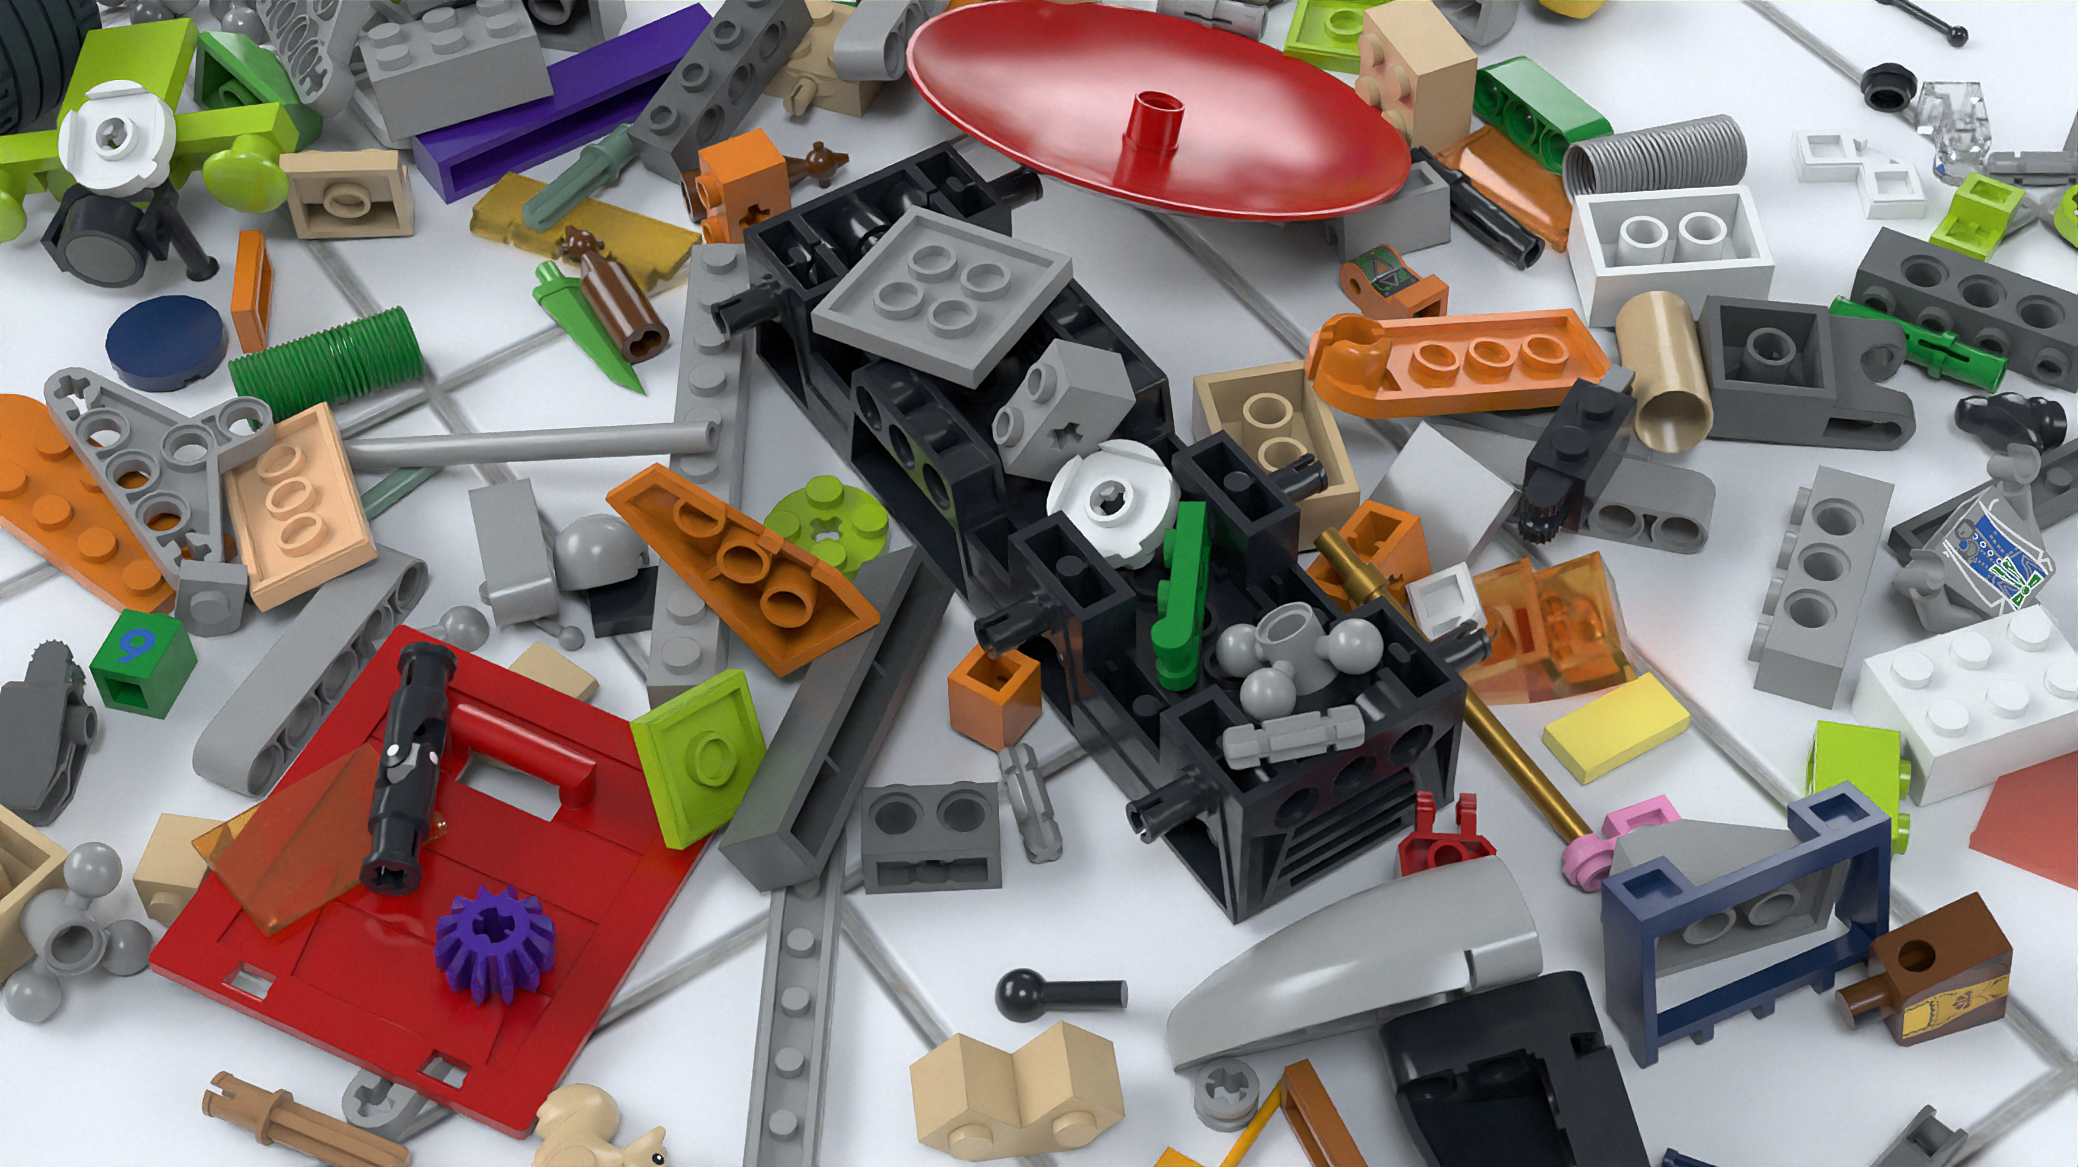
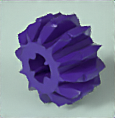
(494, 944)

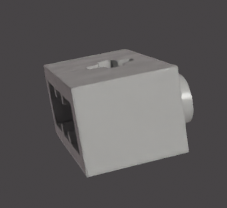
(1062, 409)

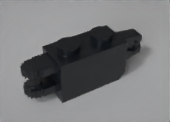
(1577, 455)

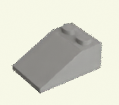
(1713, 850)

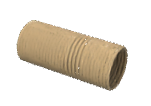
(1670, 382)

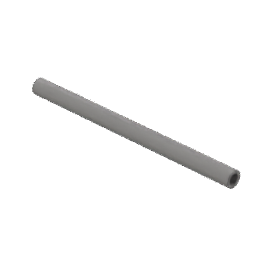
(534, 445)

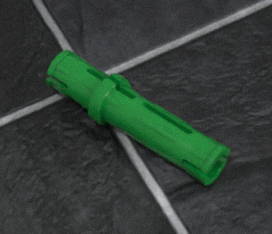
(1937, 352)

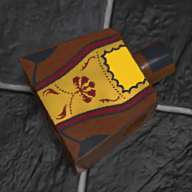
(1934, 975)

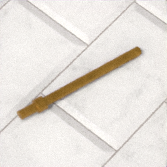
(1367, 583)

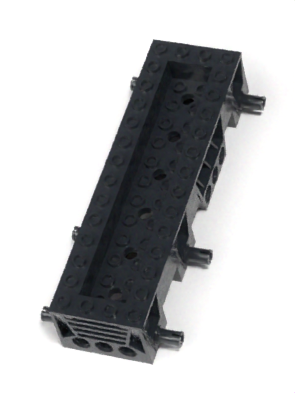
(1055, 598)

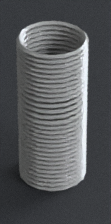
(1658, 158)

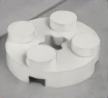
(143, 155)
(1149, 497)

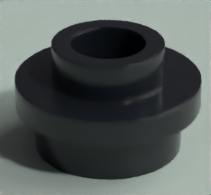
(1888, 87)

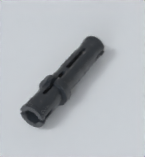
(1484, 215)

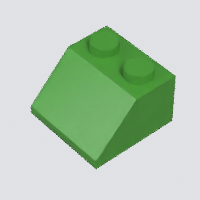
(240, 73)

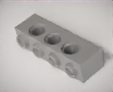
(1822, 588)

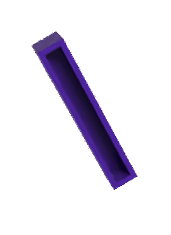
(589, 101)

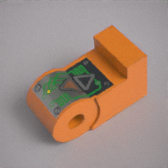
(1390, 289)

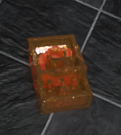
(1550, 632)

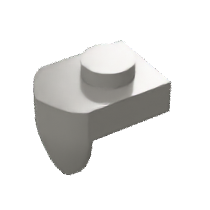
(210, 597)

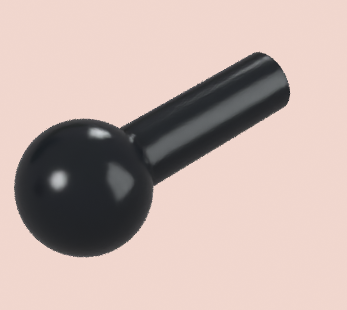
(1026, 995)

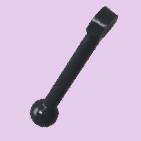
(1956, 35)

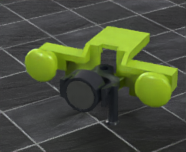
(110, 237)

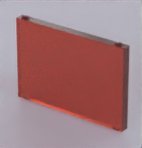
(2034, 820)

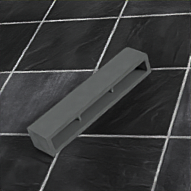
(837, 726)

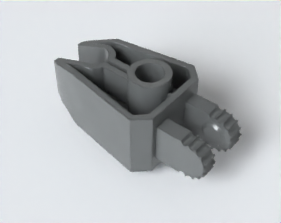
(44, 735)

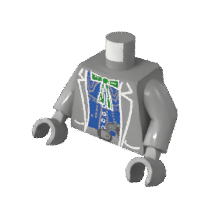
(1985, 554)

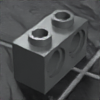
(930, 847)

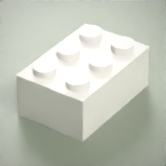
(1668, 242)
(1975, 702)

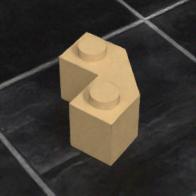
(1016, 1104)

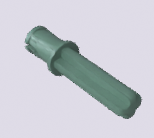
(597, 166)

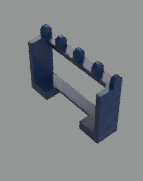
(1660, 899)

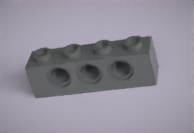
(717, 82)
(1976, 300)

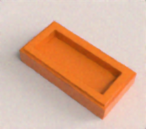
(252, 291)

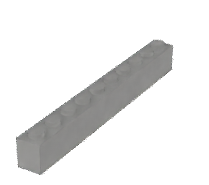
(713, 385)

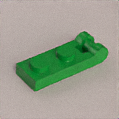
(1183, 598)

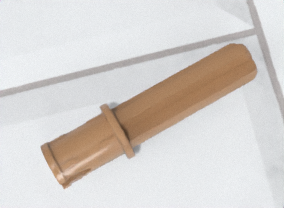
(281, 1120)

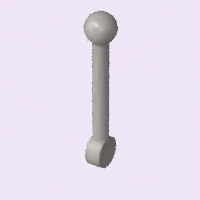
(569, 637)

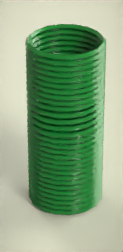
(308, 373)

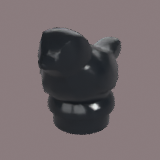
(2013, 419)

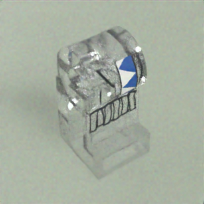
(1959, 128)

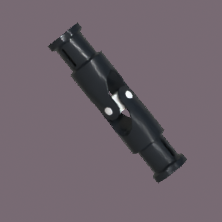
(408, 769)

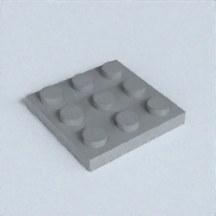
(942, 296)

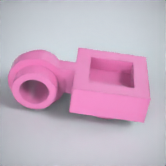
(1590, 859)

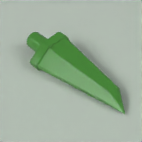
(567, 306)

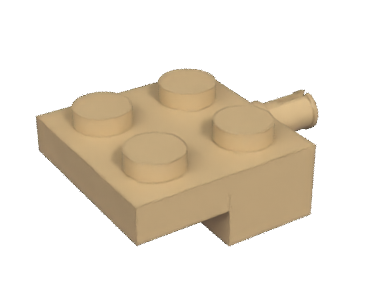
(810, 72)

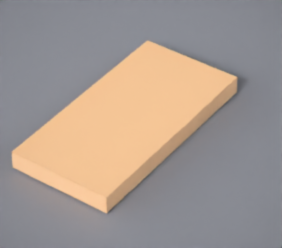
(298, 510)

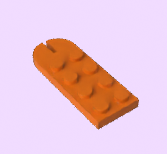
(1451, 362)
(67, 518)

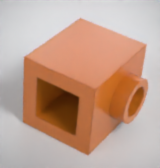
(995, 697)

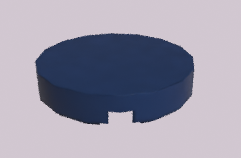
(166, 342)

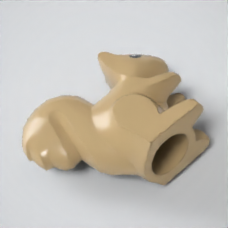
(578, 1129)

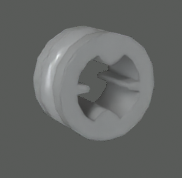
(1234, 1077)

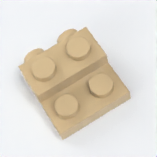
(349, 194)

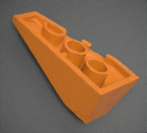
(754, 579)

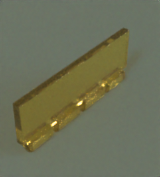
(641, 243)

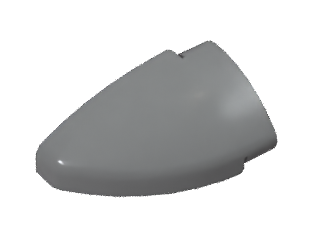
(1364, 963)

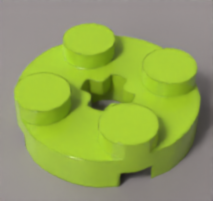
(837, 508)

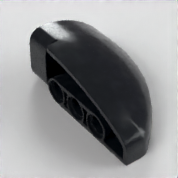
(1513, 1080)

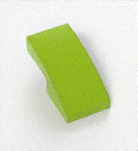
(1978, 217)

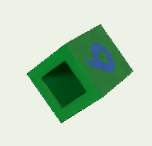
(143, 663)

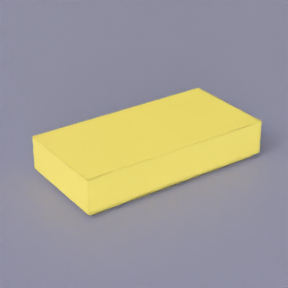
(1616, 728)

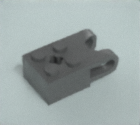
(1803, 375)

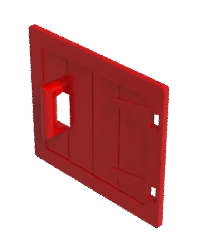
(364, 965)

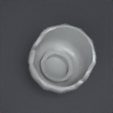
(597, 552)

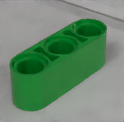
(1535, 110)

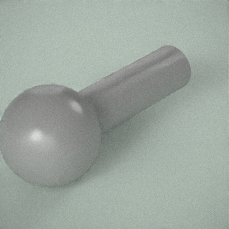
(459, 626)

